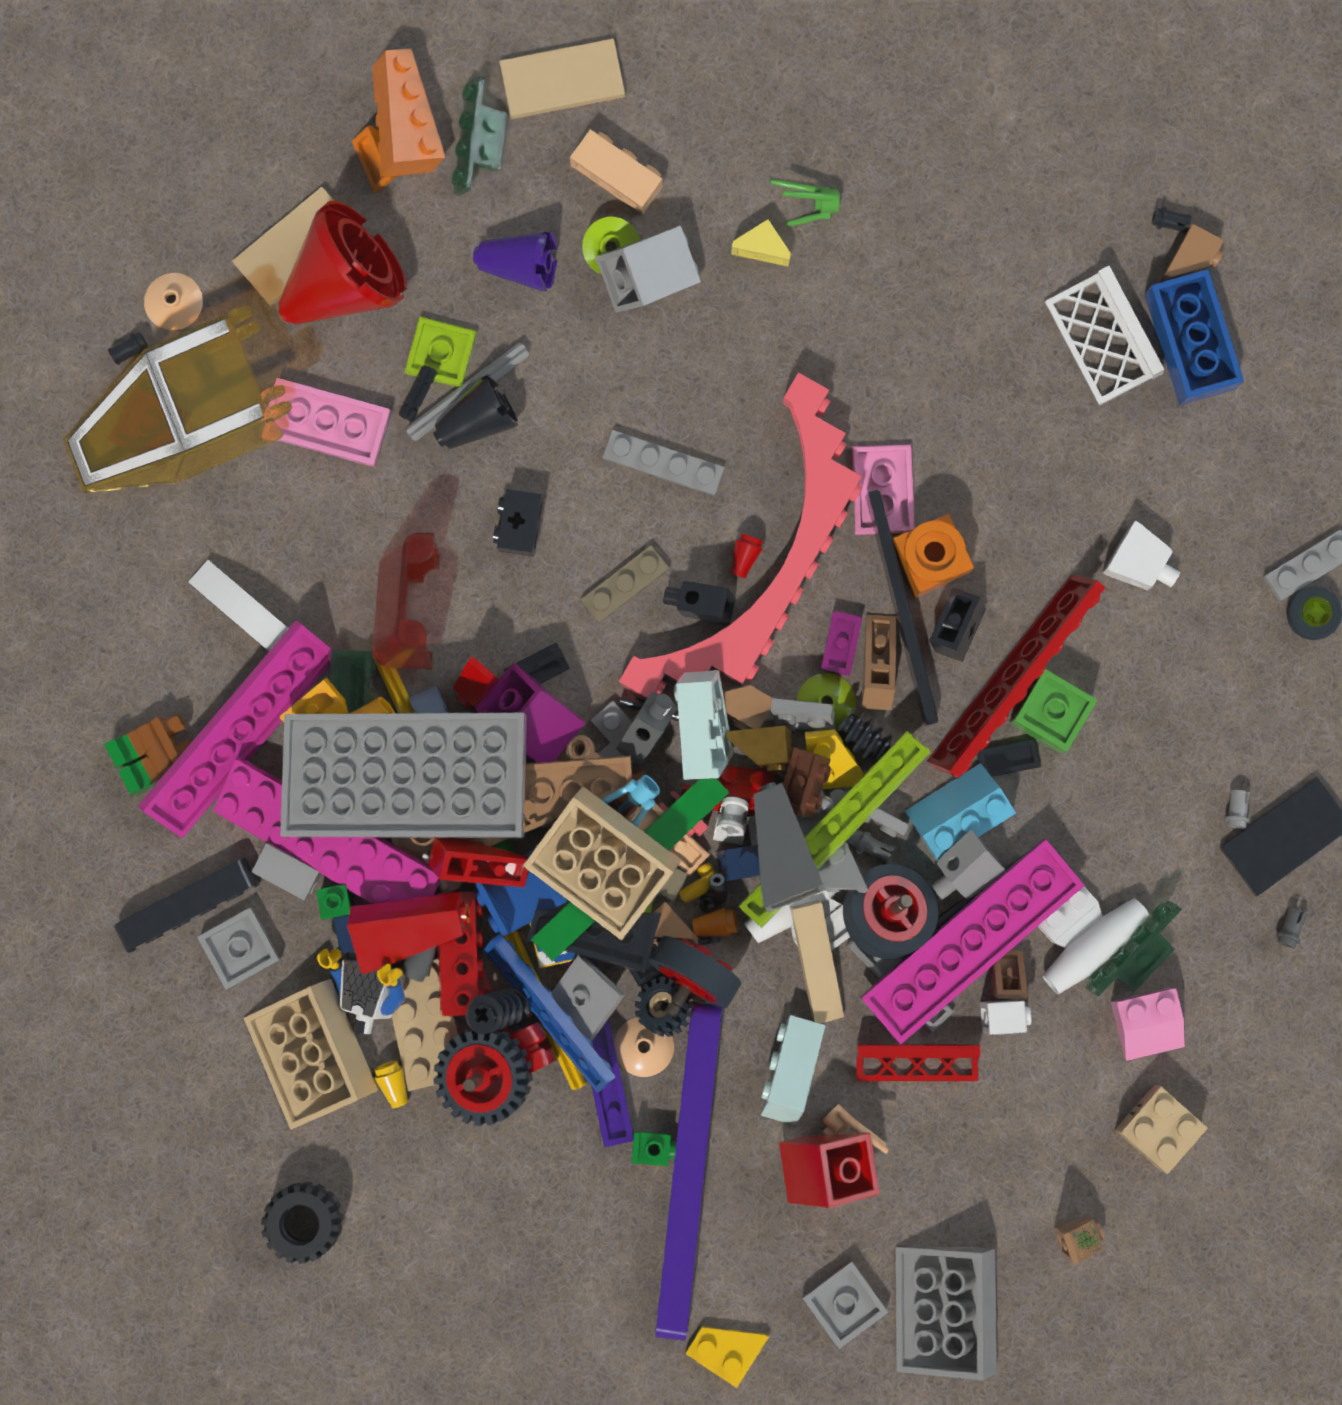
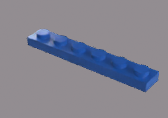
(552, 1017)

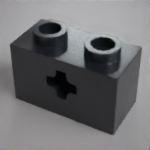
(524, 539)
(957, 624)

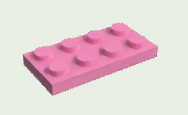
(332, 423)

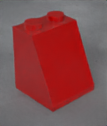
(829, 1169)

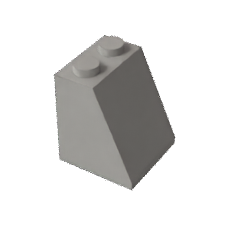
(648, 269)

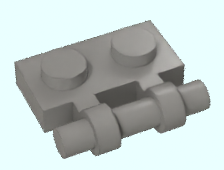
(803, 715)

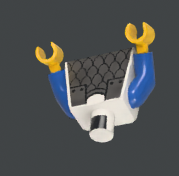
(366, 995)

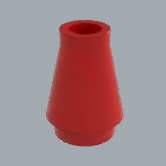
(745, 554)

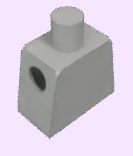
(967, 867)

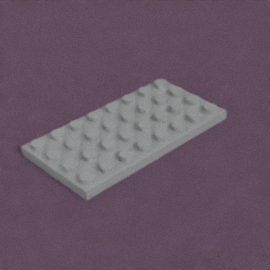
(404, 775)

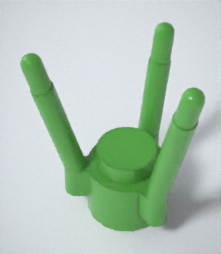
(824, 200)

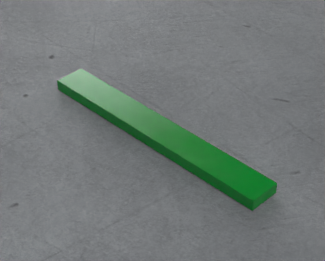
(666, 830)

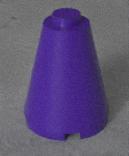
(520, 259)

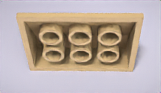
(602, 863)
(310, 1054)

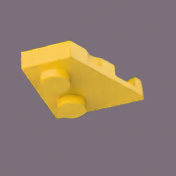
(844, 768)
(726, 1351)

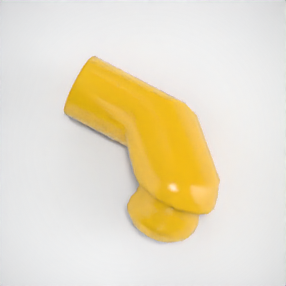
(700, 886)

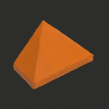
(367, 151)

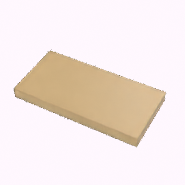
(562, 78)
(273, 255)

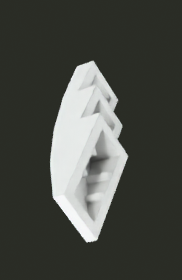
(238, 605)

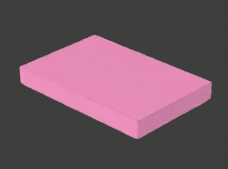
(890, 472)

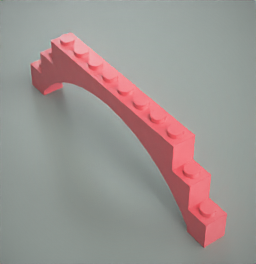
(825, 497)

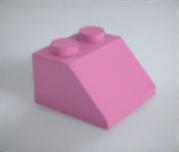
(1149, 1023)

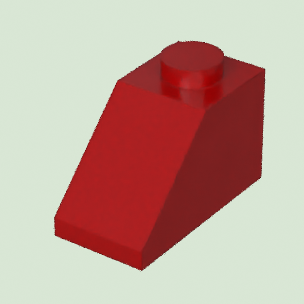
(474, 683)

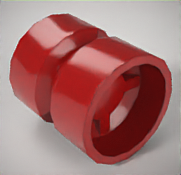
(533, 1040)

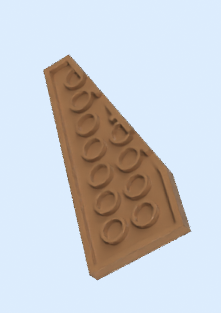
(548, 792)

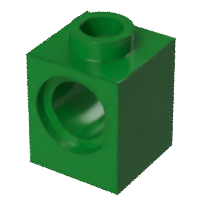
(334, 901)

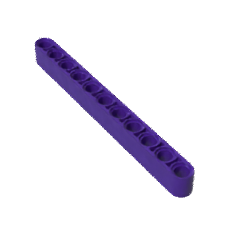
(688, 1172)

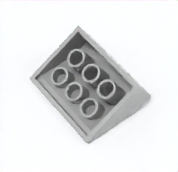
(946, 1311)

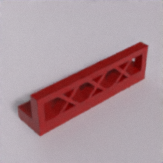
(917, 1051)

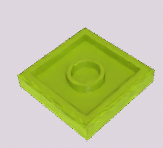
(443, 348)

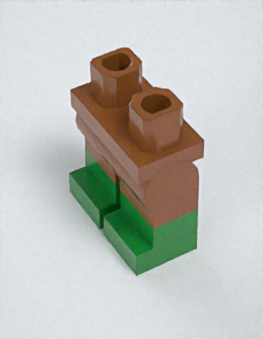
(156, 743)

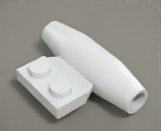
(783, 920)
(1087, 936)

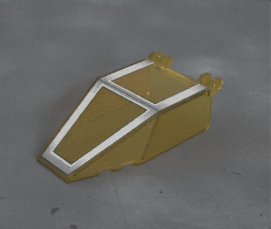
(177, 411)

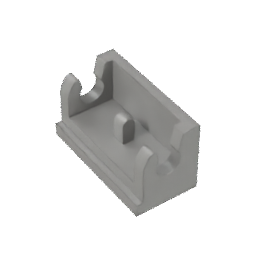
(286, 871)

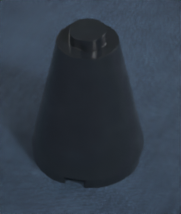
(476, 415)

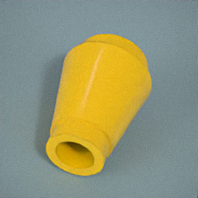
(392, 1083)

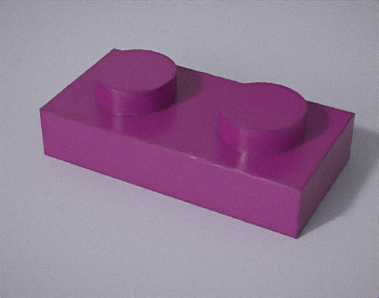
(841, 643)

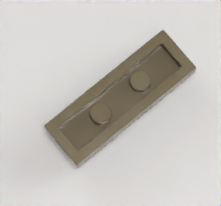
(625, 584)

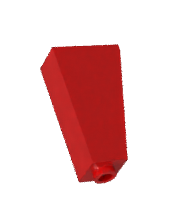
(404, 928)

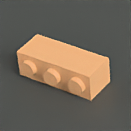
(617, 171)

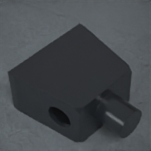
(714, 602)

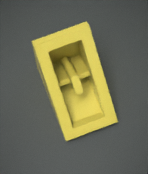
(762, 244)

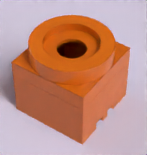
(932, 555)

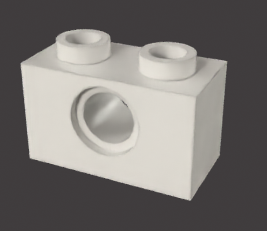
(1004, 1016)

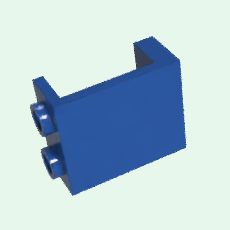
(515, 906)

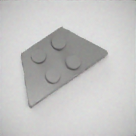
(840, 870)

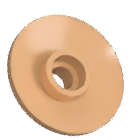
(177, 314)
(640, 1063)

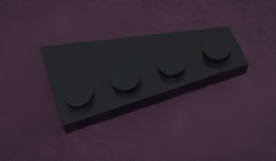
(602, 945)

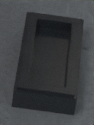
(1010, 757)

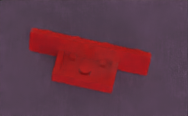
(742, 784)

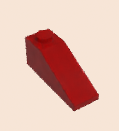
(476, 863)

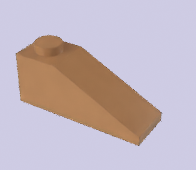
(879, 662)

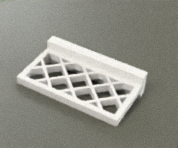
(1126, 321)

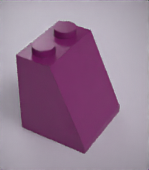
(548, 719)

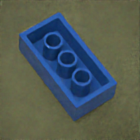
(1193, 337)

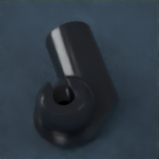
(715, 894)

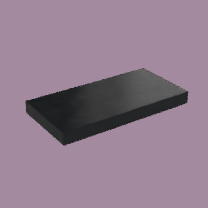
(1285, 837)

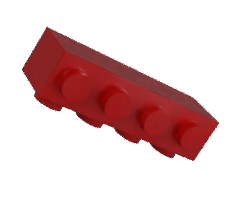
(459, 964)

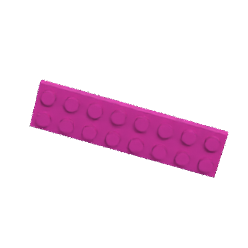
(237, 729)
(365, 864)
(972, 941)

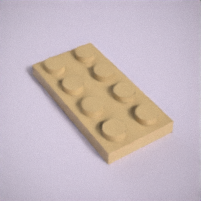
(421, 1030)

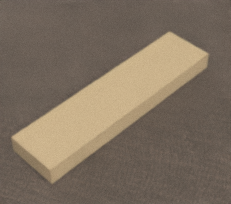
(817, 962)

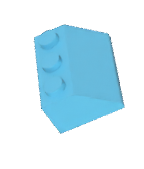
(962, 805)

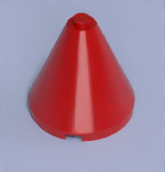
(340, 270)

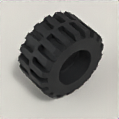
(281, 1239)

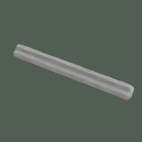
(496, 370)

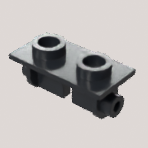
(544, 663)

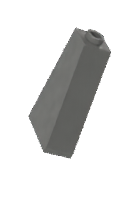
(784, 856)

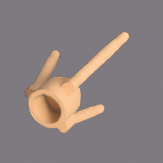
(841, 1121)

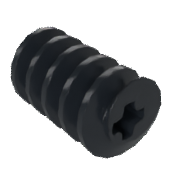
(864, 737)
(497, 1010)

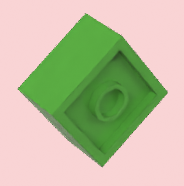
(1053, 712)

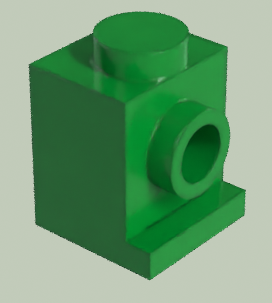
(644, 1139)

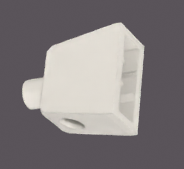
(1141, 559)

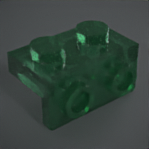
(351, 676)

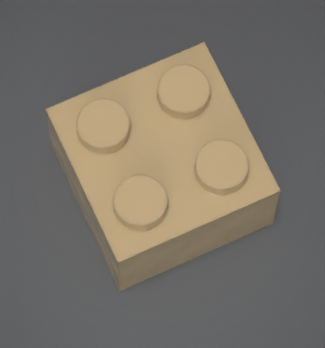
(1161, 1128)

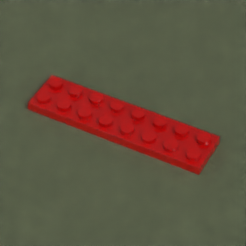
(1015, 675)

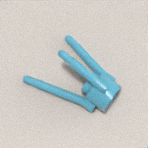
(640, 794)

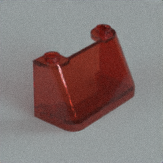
(395, 639)

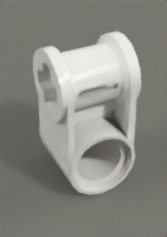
(731, 821)

